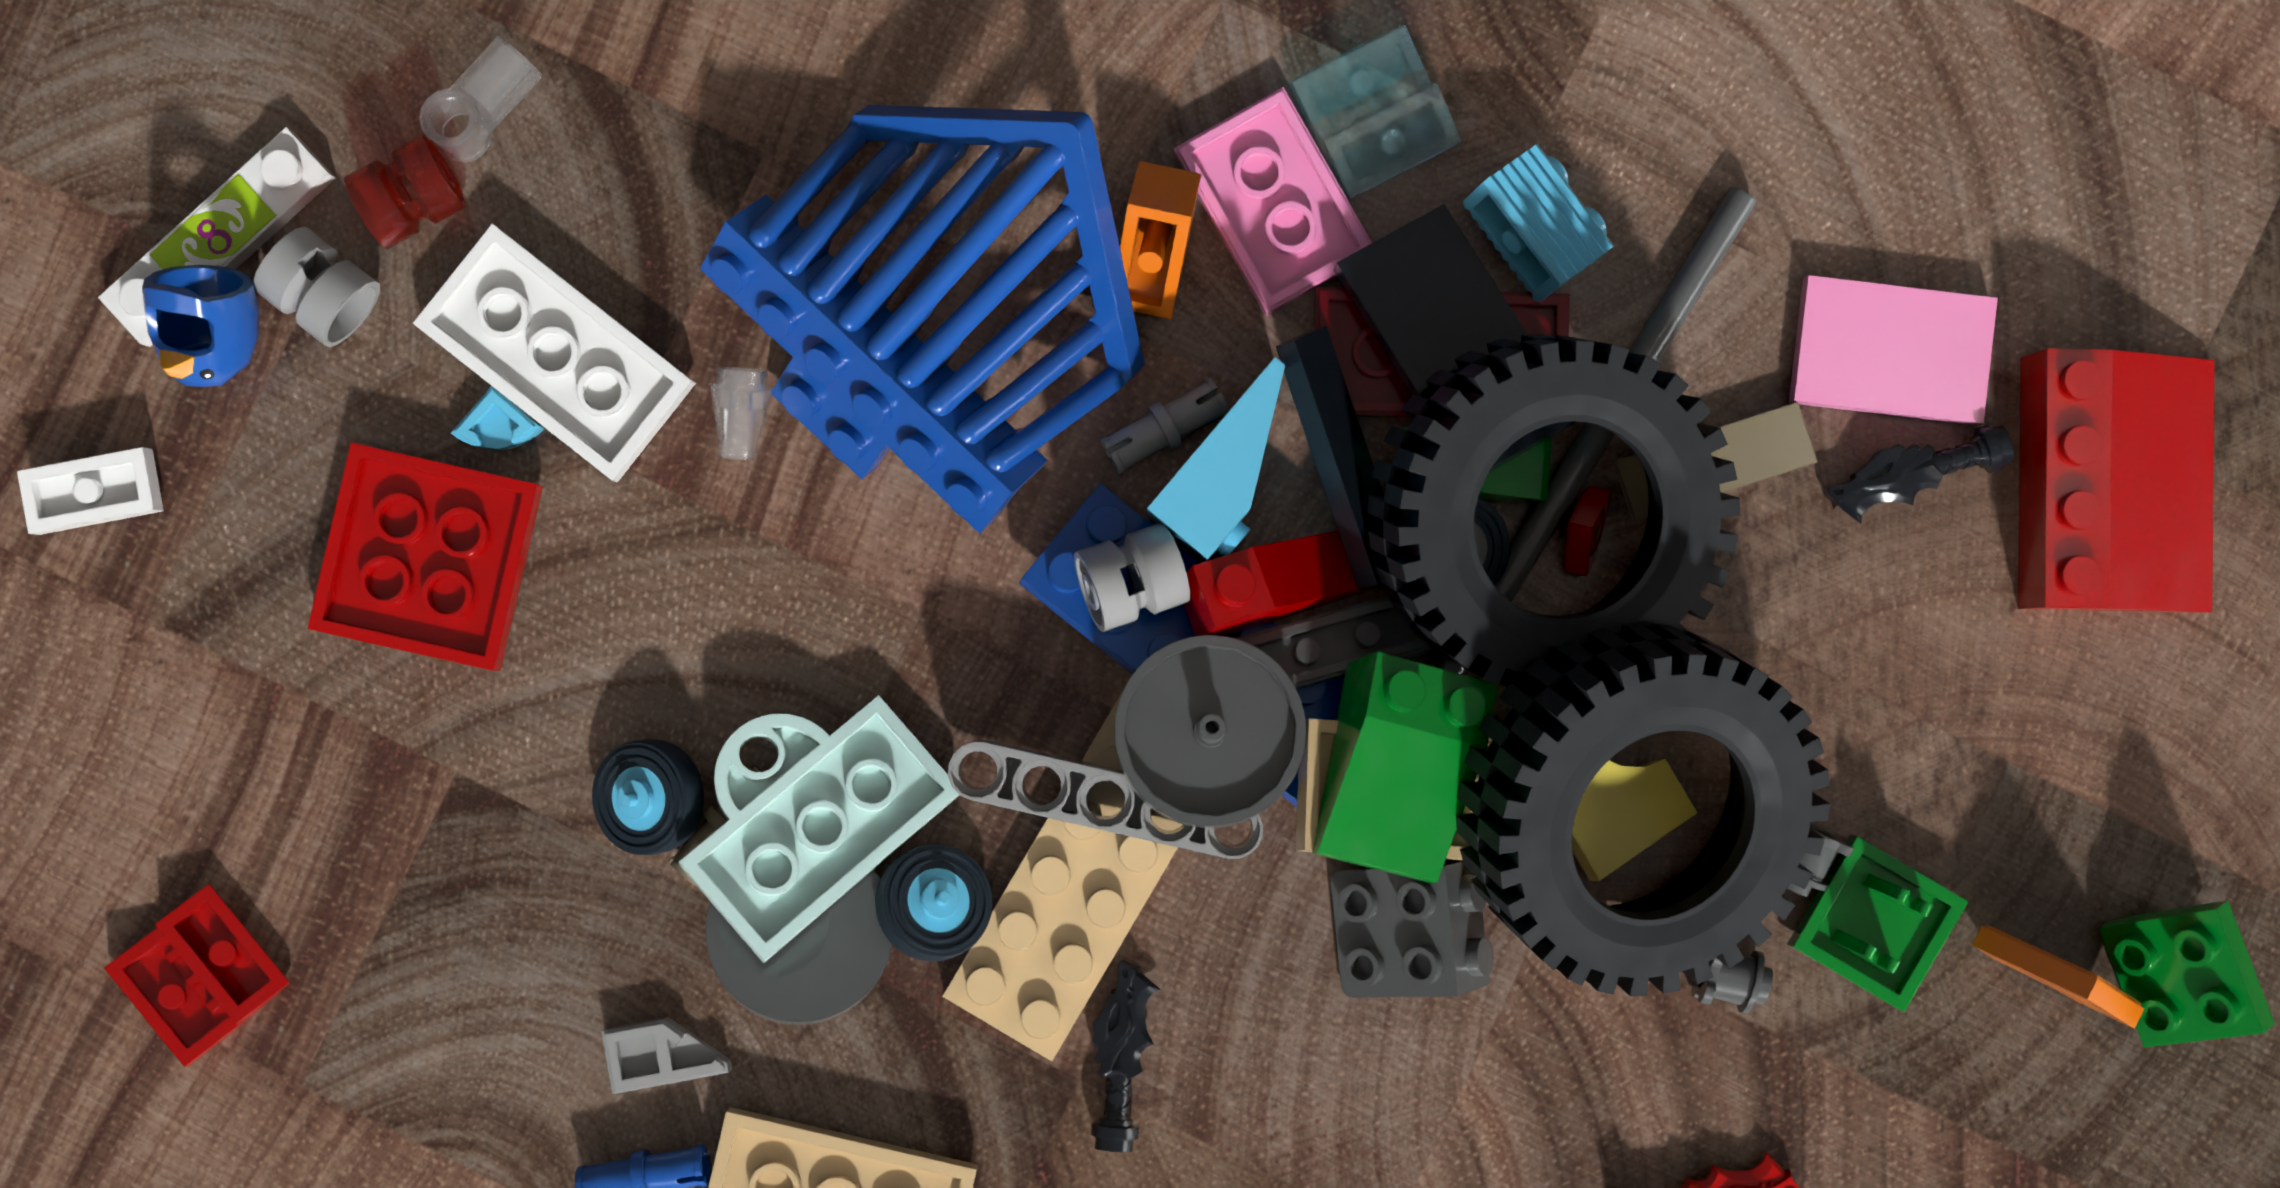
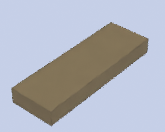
(1756, 445)

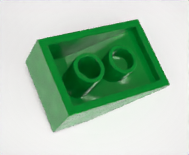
(1400, 764)

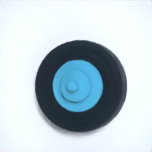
(648, 797)
(933, 902)

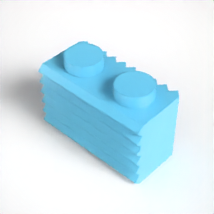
(1538, 222)

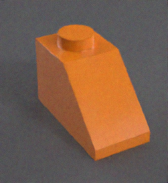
(1157, 235)

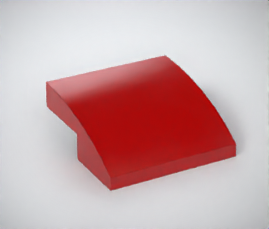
(197, 976)

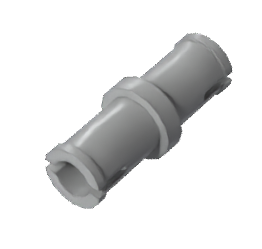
(1164, 426)

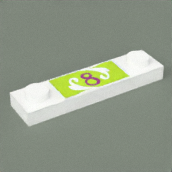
(228, 223)

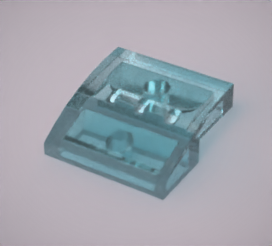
(1375, 111)

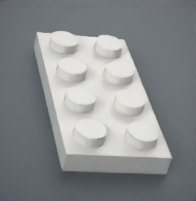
(554, 353)

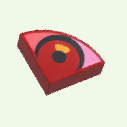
(1586, 530)

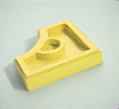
(1625, 814)

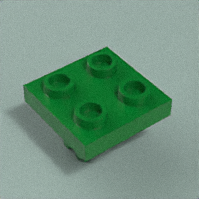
(1878, 923)
(2187, 974)

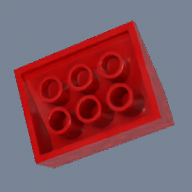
(2115, 481)

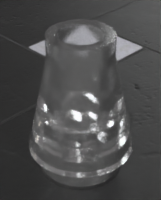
(739, 409)

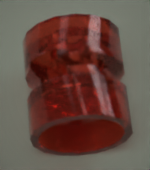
(386, 203)

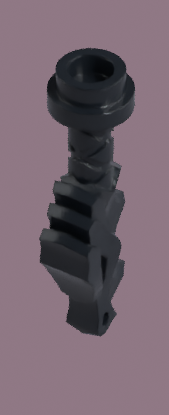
(1900, 474)
(1121, 1040)

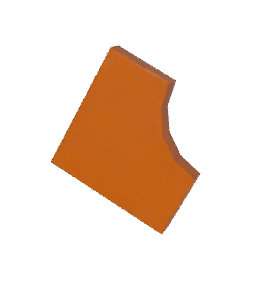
(2059, 974)

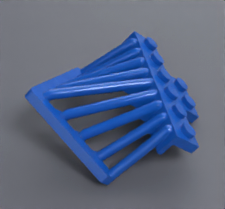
(862, 371)

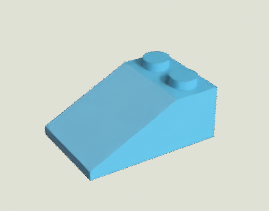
(1218, 482)

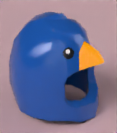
(201, 322)

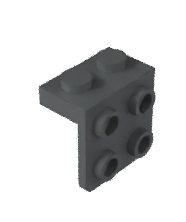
(1410, 934)

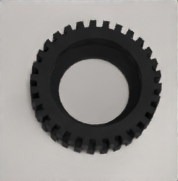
(1462, 435)
(1557, 745)

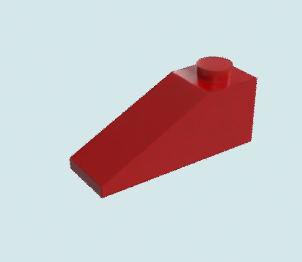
(1268, 584)

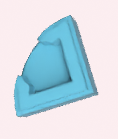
(496, 424)

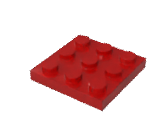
(425, 557)

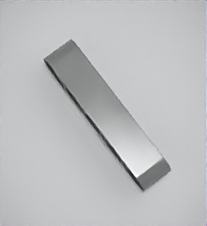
(1072, 803)

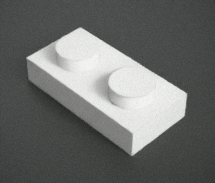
(90, 491)

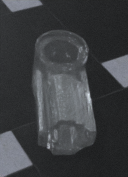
(484, 93)

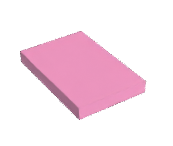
(1273, 200)
(1893, 350)

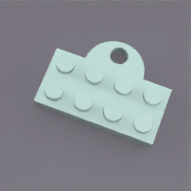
(812, 819)

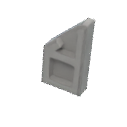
(657, 1055)

